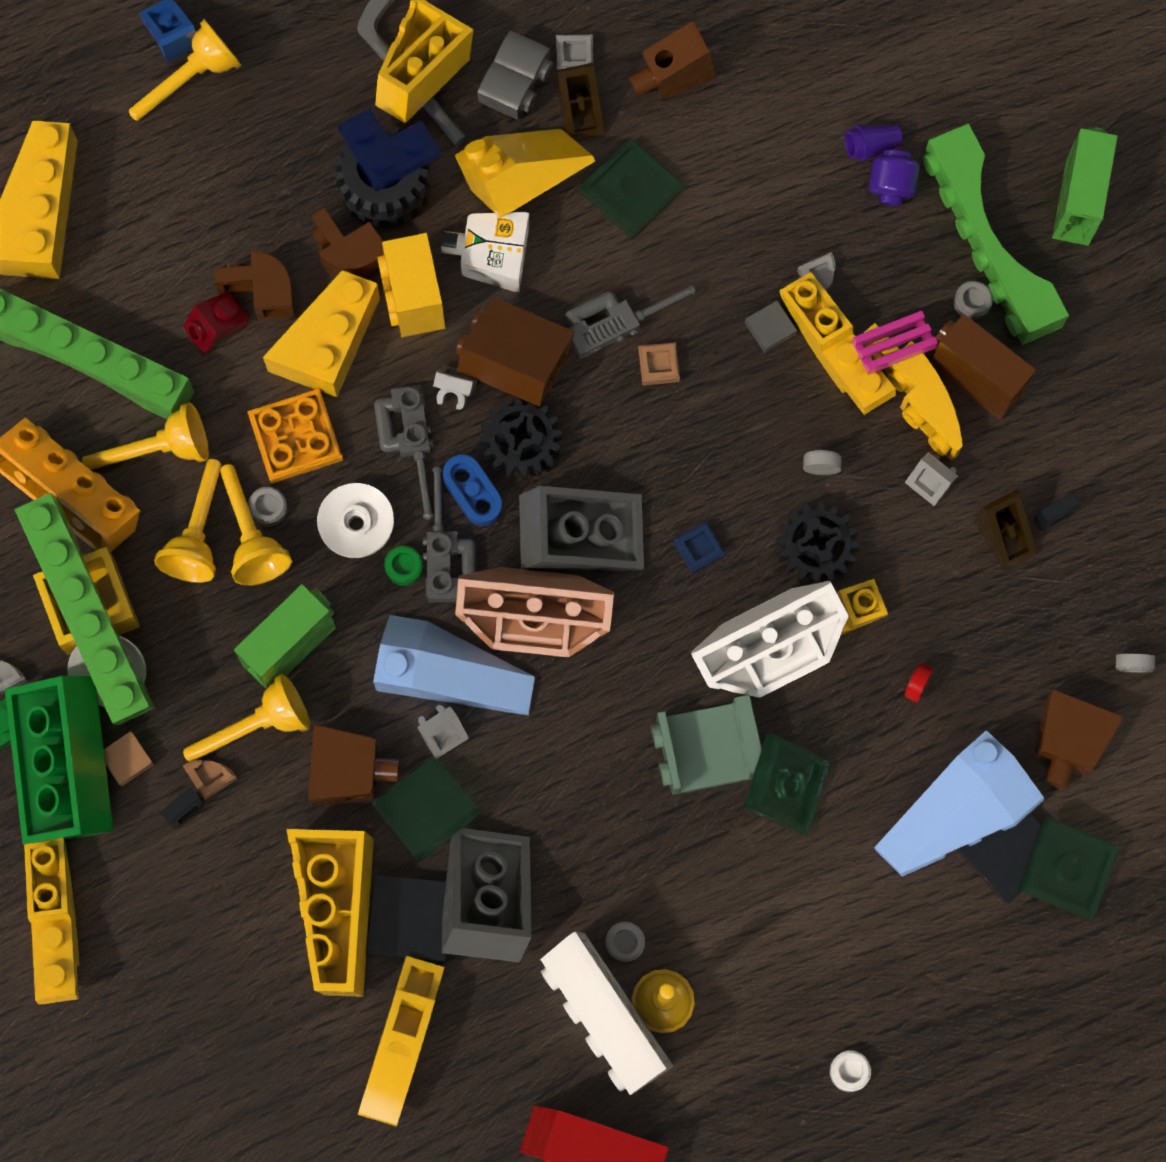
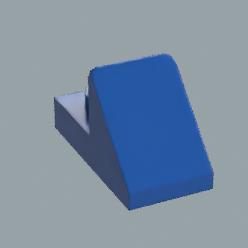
(169, 28)

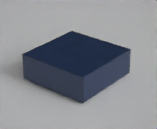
(699, 548)

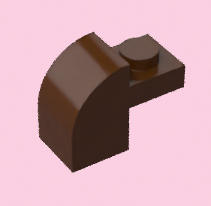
(353, 253)
(267, 282)

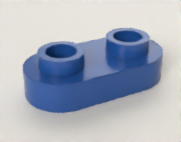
(473, 491)

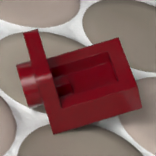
(215, 320)

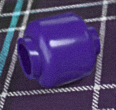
(894, 177)

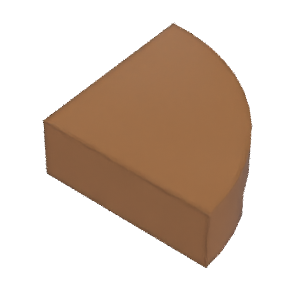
(209, 776)

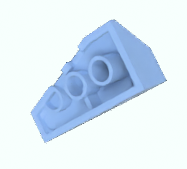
(438, 666)
(969, 800)

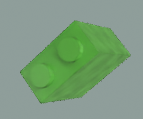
(1085, 186)
(287, 635)

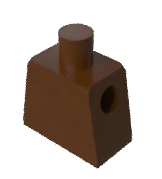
(675, 64)
(1072, 737)
(346, 767)

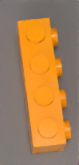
(44, 467)

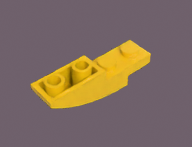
(831, 340)
(926, 401)
(52, 921)
(401, 1041)

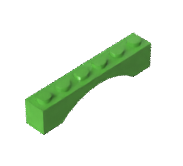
(1028, 300)
(107, 362)
(83, 609)

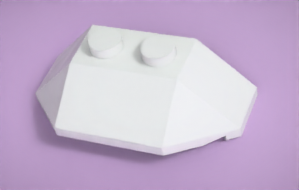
(773, 641)

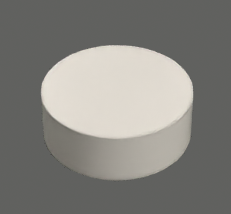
(850, 1071)

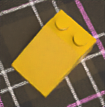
(520, 166)

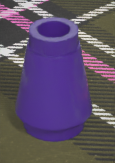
(871, 140)

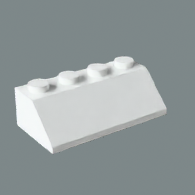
(605, 1012)

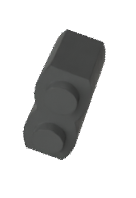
(515, 75)

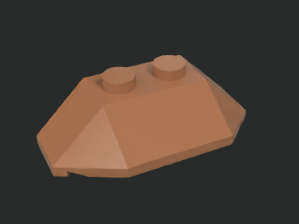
(534, 610)

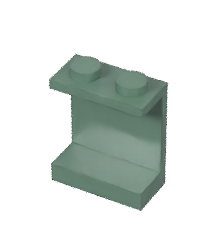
(708, 746)

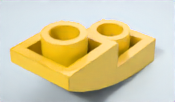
(862, 605)

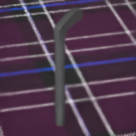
(368, 30)

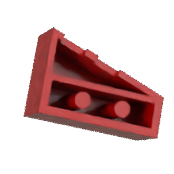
(568, 1138)

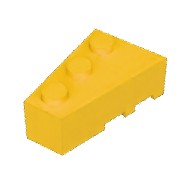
(421, 59)
(326, 336)

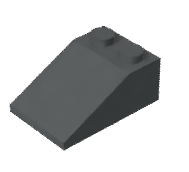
(580, 530)
(487, 896)

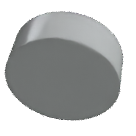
(973, 300)
(822, 462)
(267, 506)
(1135, 663)
(625, 942)

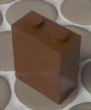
(514, 350)
(981, 366)

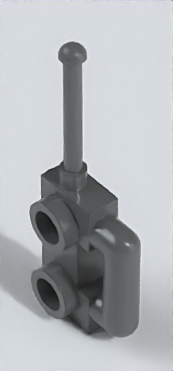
(617, 326)
(414, 439)
(440, 548)

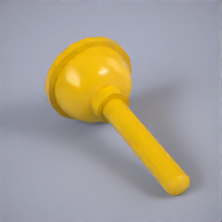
(208, 53)
(182, 435)
(188, 555)
(258, 556)
(280, 708)
(663, 1000)

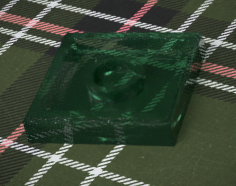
(631, 188)
(786, 784)
(426, 809)
(1069, 869)

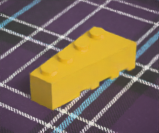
(38, 202)
(334, 902)

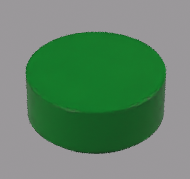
(404, 565)

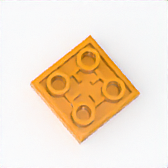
(295, 436)

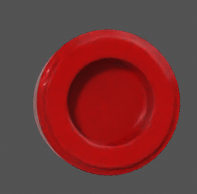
(918, 682)

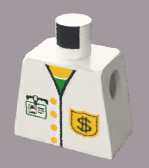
(491, 248)

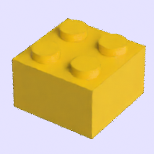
(411, 285)
(110, 588)

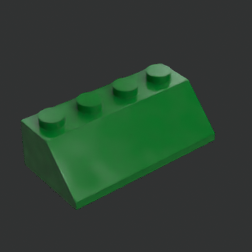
(58, 759)

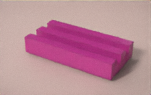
(923, 330)

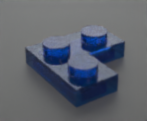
(387, 158)

